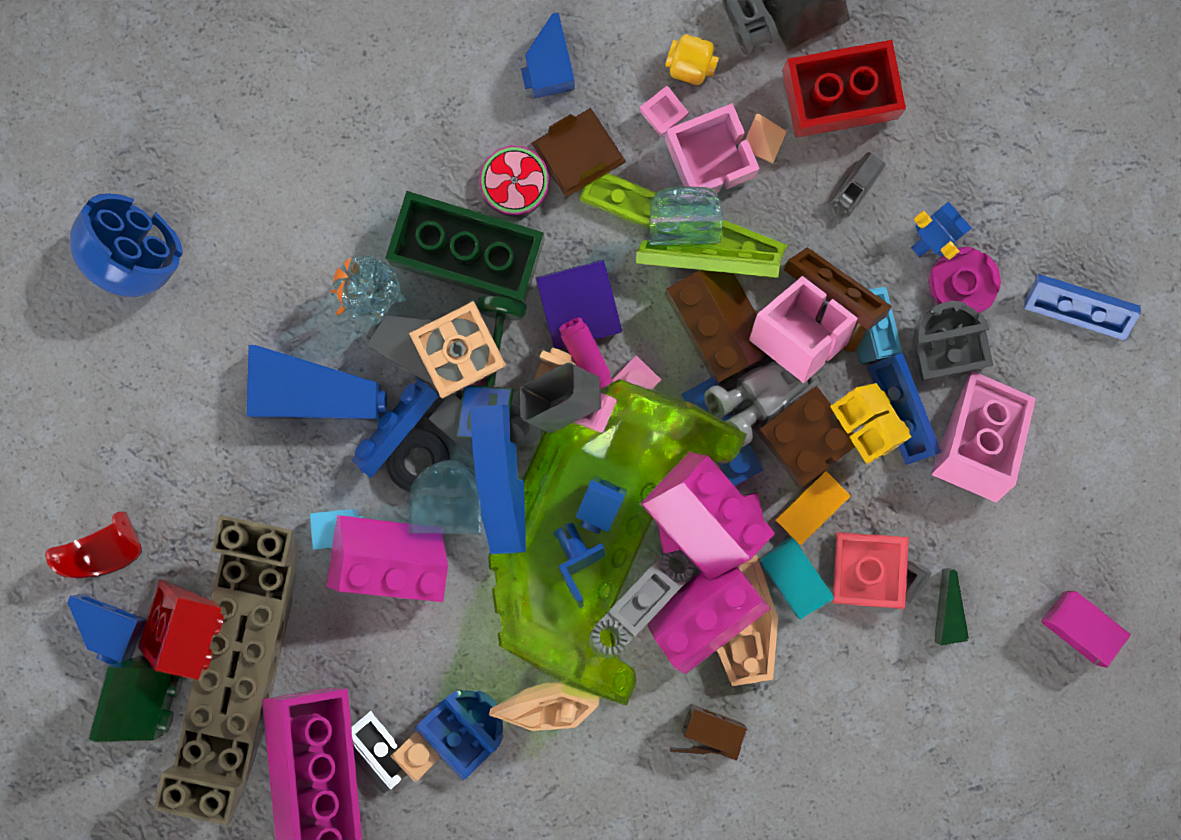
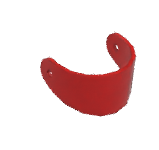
(99, 552)

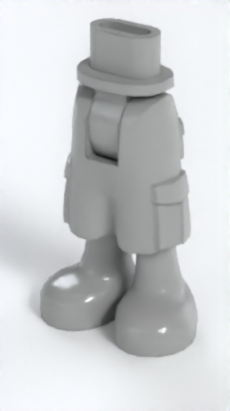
(767, 389)

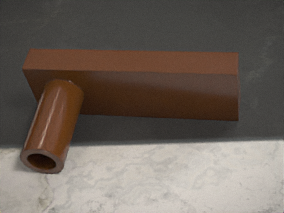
(843, 289)

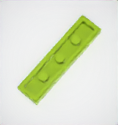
(710, 259)

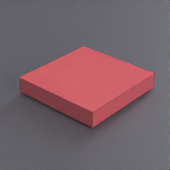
(870, 570)

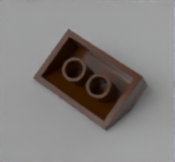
(717, 321)

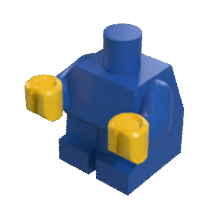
(940, 231)

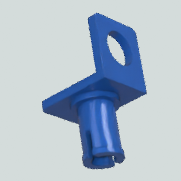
(578, 557)

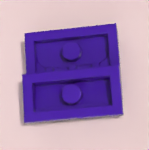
(580, 293)

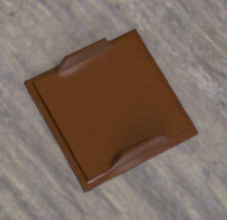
(578, 151)

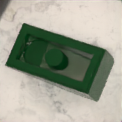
(950, 619)

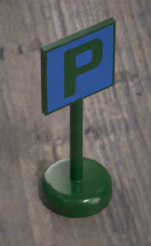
(488, 395)

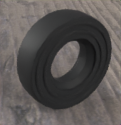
(415, 438)

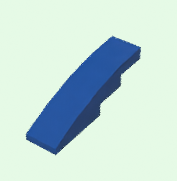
(497, 480)

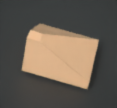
(765, 138)

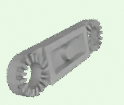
(640, 604)

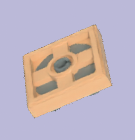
(457, 350)

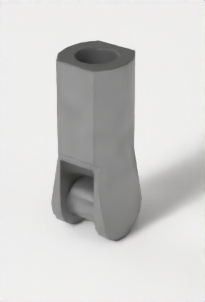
(859, 180)

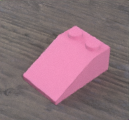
(985, 438)

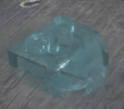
(685, 216)
(445, 501)

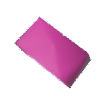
(1086, 628)

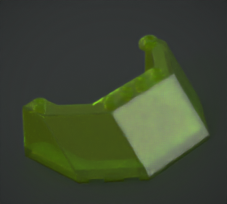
(636, 452)

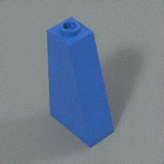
(300, 389)

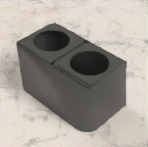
(556, 387)

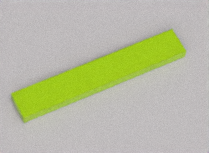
(633, 204)

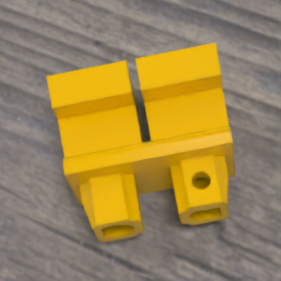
(882, 426)

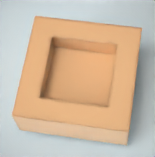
(415, 756)

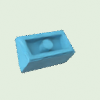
(882, 339)

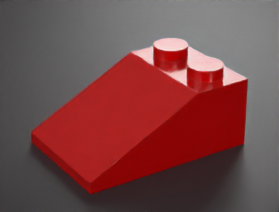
(180, 631)

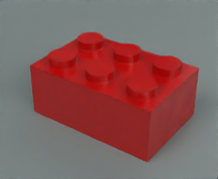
(843, 88)

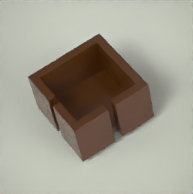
(806, 437)

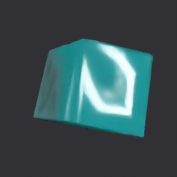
(796, 578)

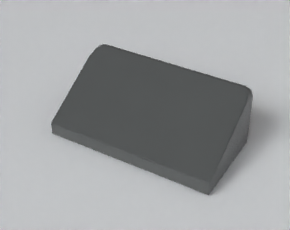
(373, 751)

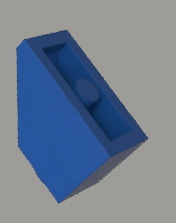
(549, 62)
(600, 505)
(106, 628)

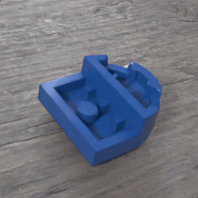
(463, 730)

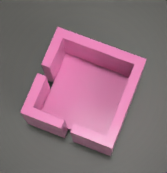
(707, 151)
(794, 338)

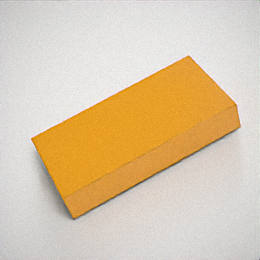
(812, 507)

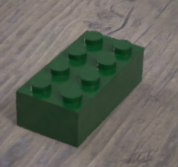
(464, 247)

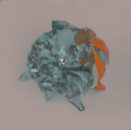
(366, 287)

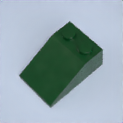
(134, 702)

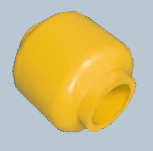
(691, 59)

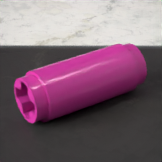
(585, 350)

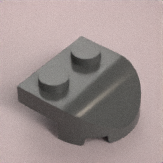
(951, 341)

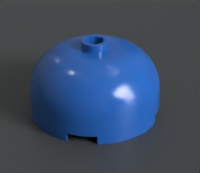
(113, 246)

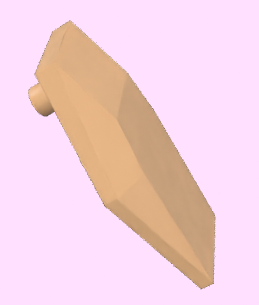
(751, 653)
(546, 707)

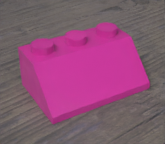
(707, 516)
(386, 560)
(705, 617)

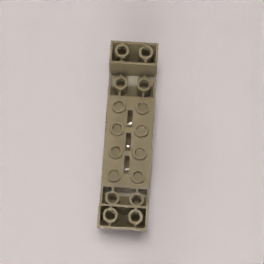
(226, 703)

